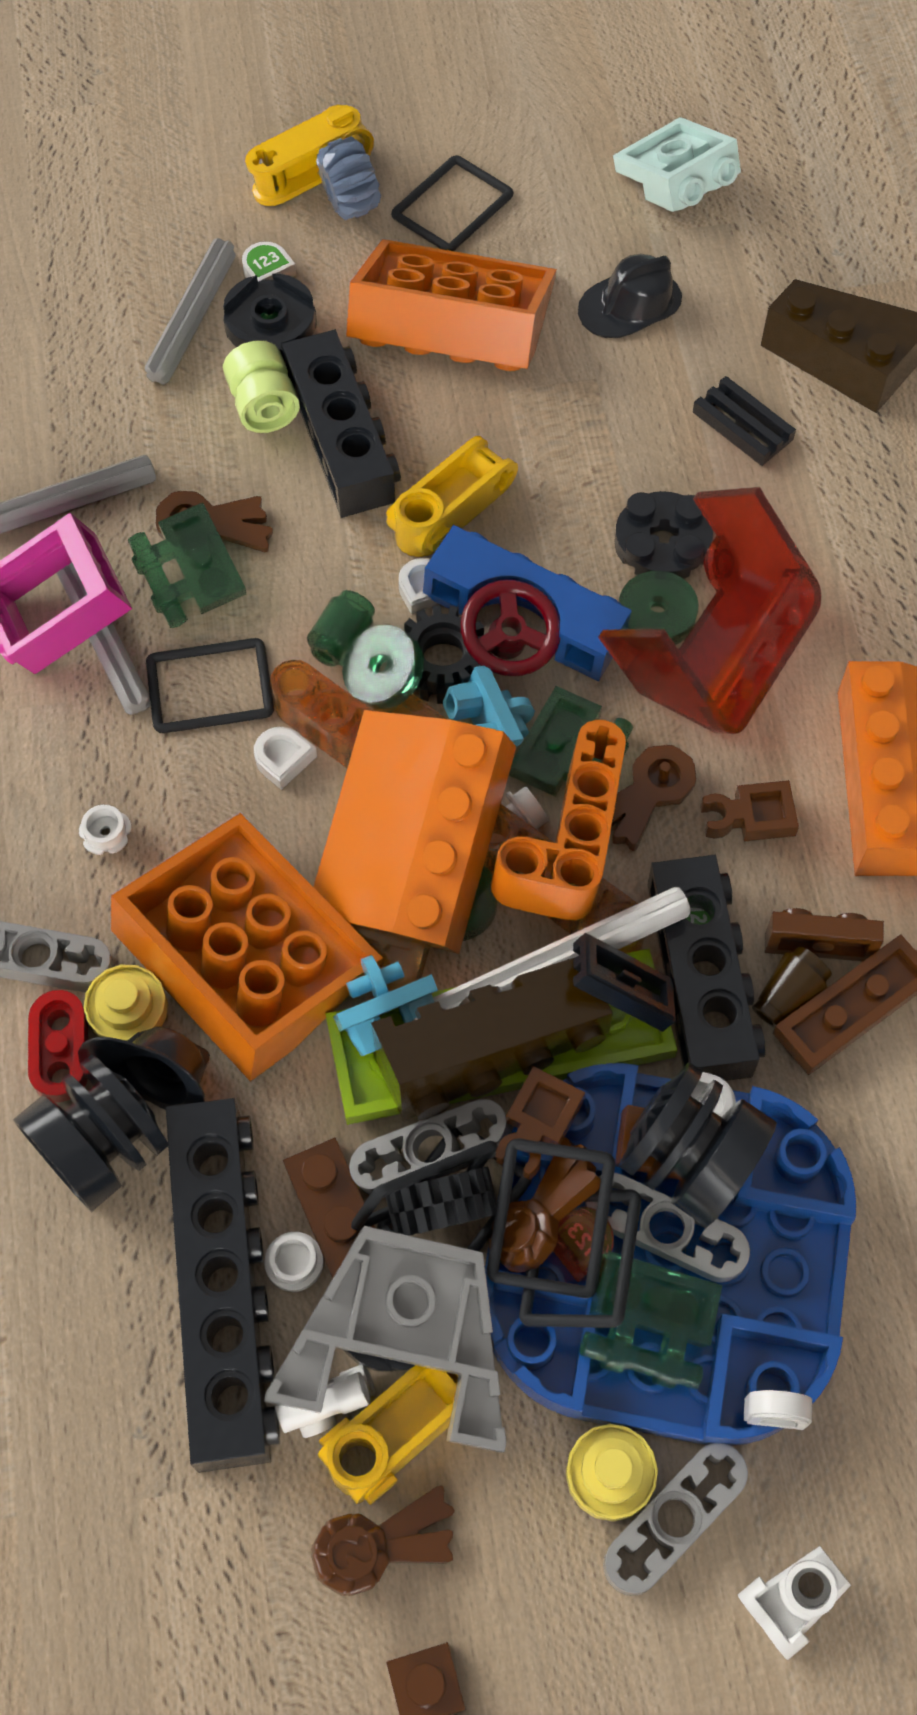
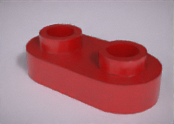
(55, 1049)

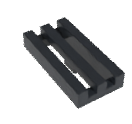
(749, 417)
(624, 982)

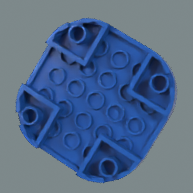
(772, 1321)

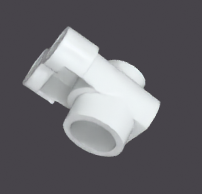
(343, 1395)
(782, 1607)

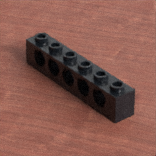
(215, 1438)

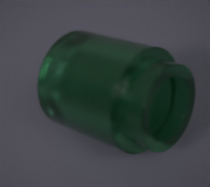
(339, 626)

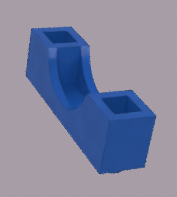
(469, 562)

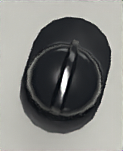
(632, 298)
(156, 1062)

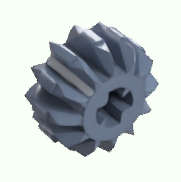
(348, 178)

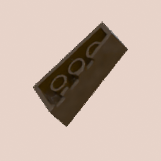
(486, 1039)

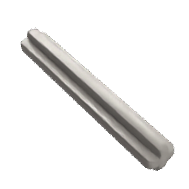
(190, 311)
(76, 492)
(110, 652)

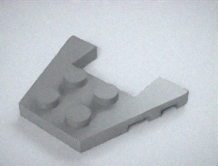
(410, 1306)

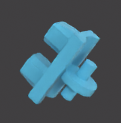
(489, 705)
(406, 998)

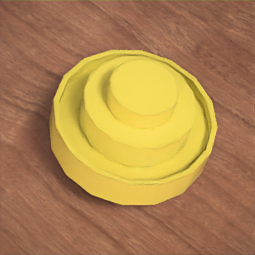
(125, 1002)
(611, 1472)

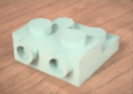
(680, 163)

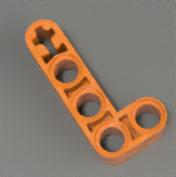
(584, 815)

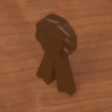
(234, 520)
(660, 778)
(534, 1223)
(356, 1551)

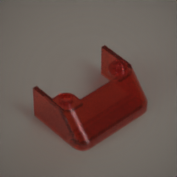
(746, 631)

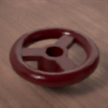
(503, 644)

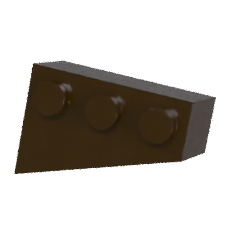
(843, 340)

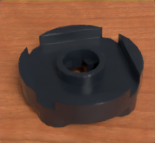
(281, 295)
(662, 512)

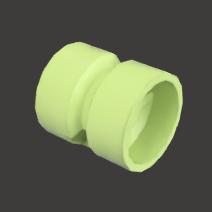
(261, 386)

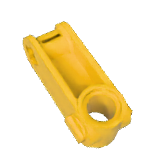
(292, 155)
(449, 496)
(393, 1428)

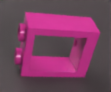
(37, 561)

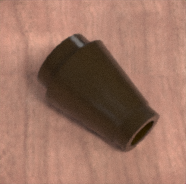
(792, 985)

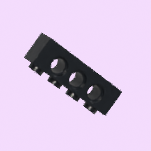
(339, 423)
(725, 1051)

